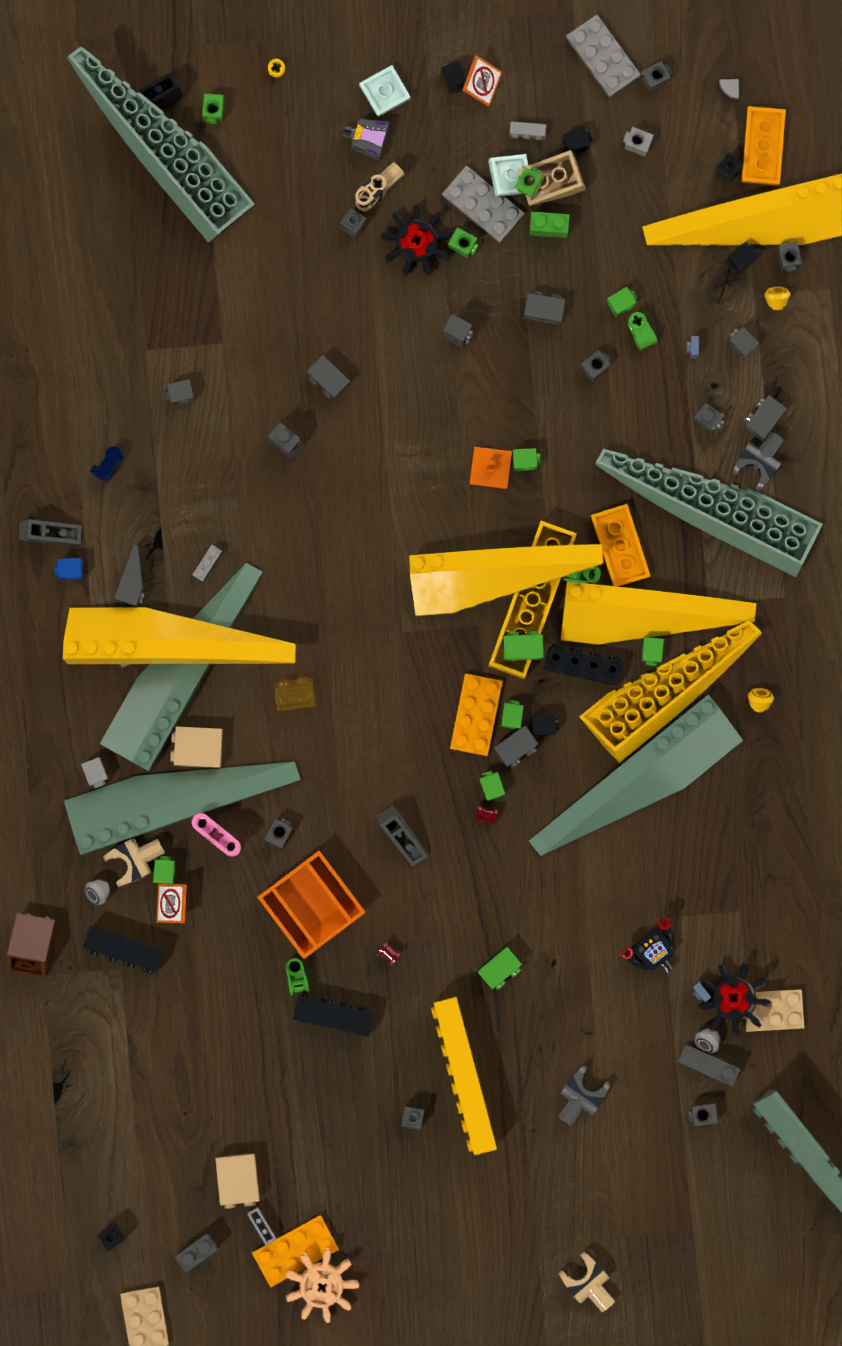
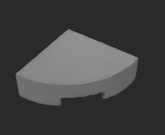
(730, 87)

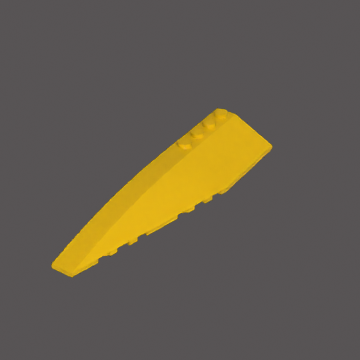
(777, 217)
(159, 637)

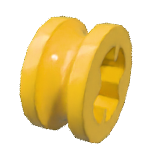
(270, 67)

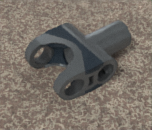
(761, 458)
(580, 1098)

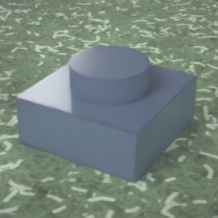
(693, 347)
(701, 992)

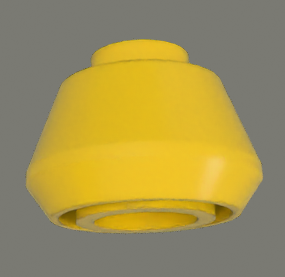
(777, 297)
(760, 699)

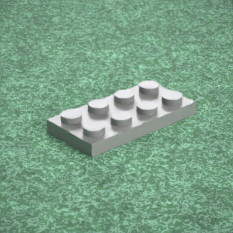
(603, 56)
(478, 202)

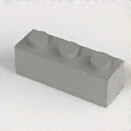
(527, 130)
(207, 563)
(261, 1226)

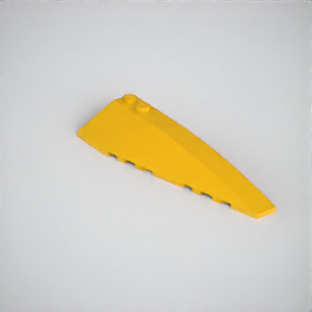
(467, 578)
(620, 614)
(641, 708)

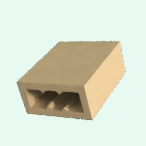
(197, 747)
(237, 1180)

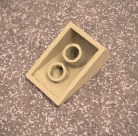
(560, 176)

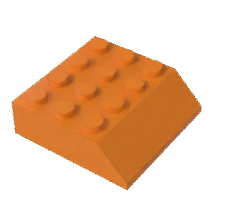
(311, 904)

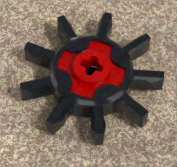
(407, 247)
(745, 994)

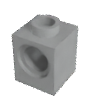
(641, 149)
(95, 772)

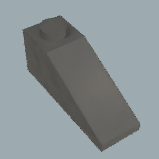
(49, 532)
(131, 584)
(401, 835)
(709, 1065)

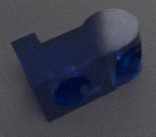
(109, 465)

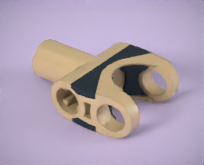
(373, 194)
(136, 858)
(590, 1284)

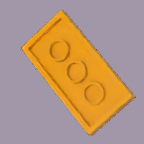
(763, 145)
(620, 546)
(476, 715)
(286, 1251)

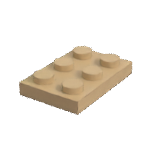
(783, 1014)
(144, 1317)

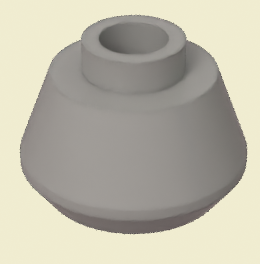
(97, 891)
(707, 1040)

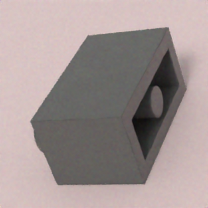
(544, 308)
(458, 331)
(328, 378)
(765, 417)
(516, 746)
(196, 1252)

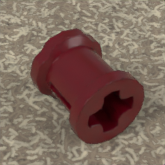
(486, 814)
(389, 953)

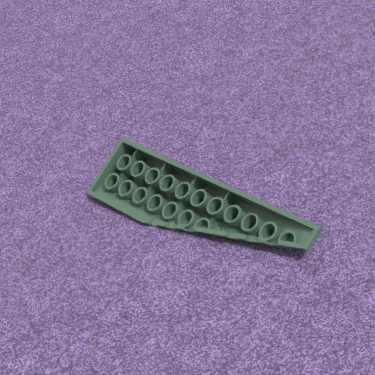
(170, 154)
(724, 511)
(166, 689)
(648, 776)
(163, 799)
(800, 1143)

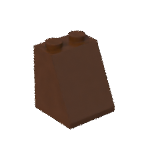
(30, 944)

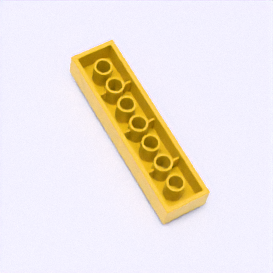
(530, 606)
(465, 1076)

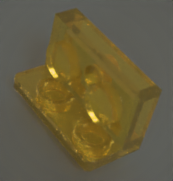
(294, 694)

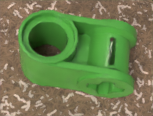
(642, 334)
(586, 576)
(297, 978)

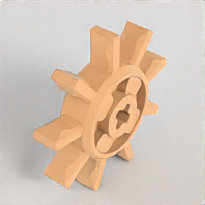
(324, 1274)

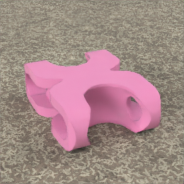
(216, 834)

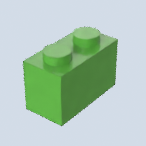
(549, 224)
(523, 646)
(500, 968)

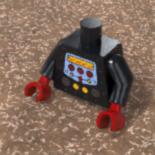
(653, 949)

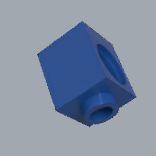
(69, 569)

